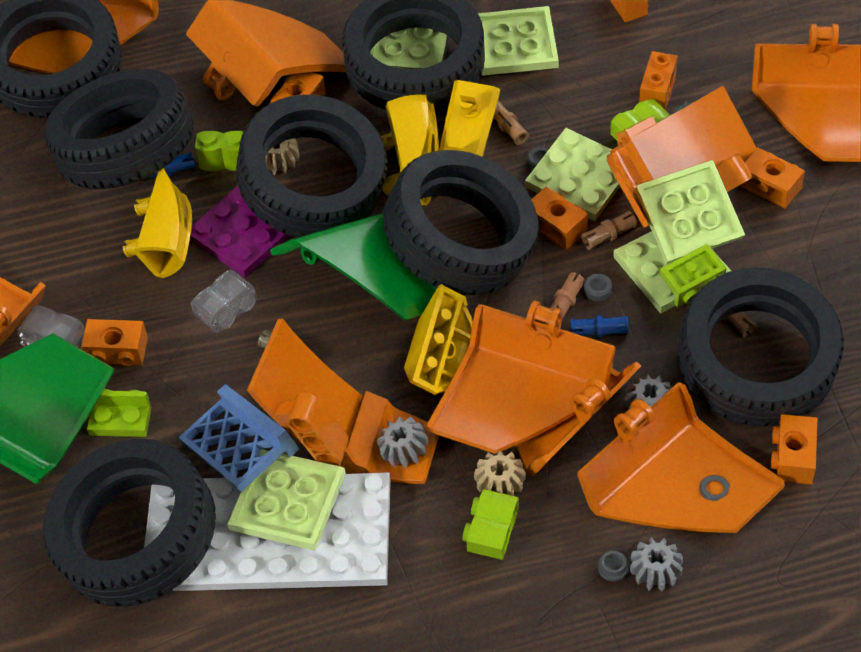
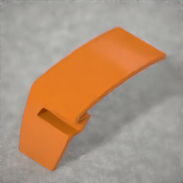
(687, 138)

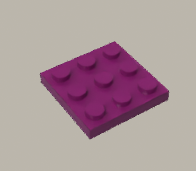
(235, 234)

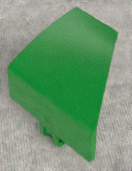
(366, 257)
(45, 403)

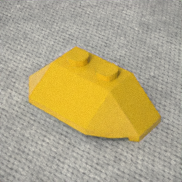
(439, 341)

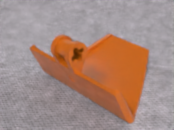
(256, 48)
(814, 91)
(657, 469)

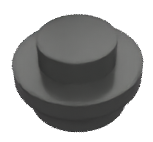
(613, 566)

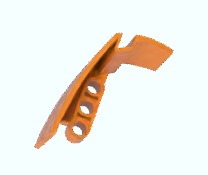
(327, 412)

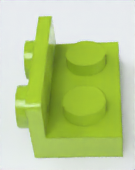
(691, 273)
(120, 414)

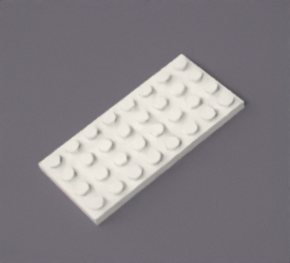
(348, 554)

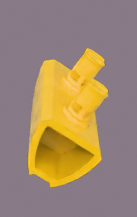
(469, 117)
(412, 133)
(164, 230)

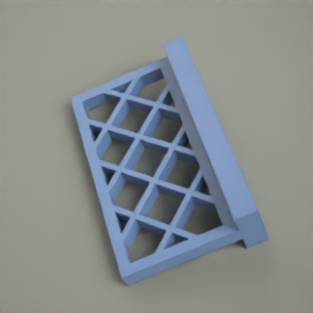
(252, 423)

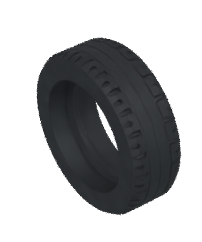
(25, 18)
(382, 83)
(312, 118)
(128, 154)
(484, 187)
(768, 292)
(160, 564)

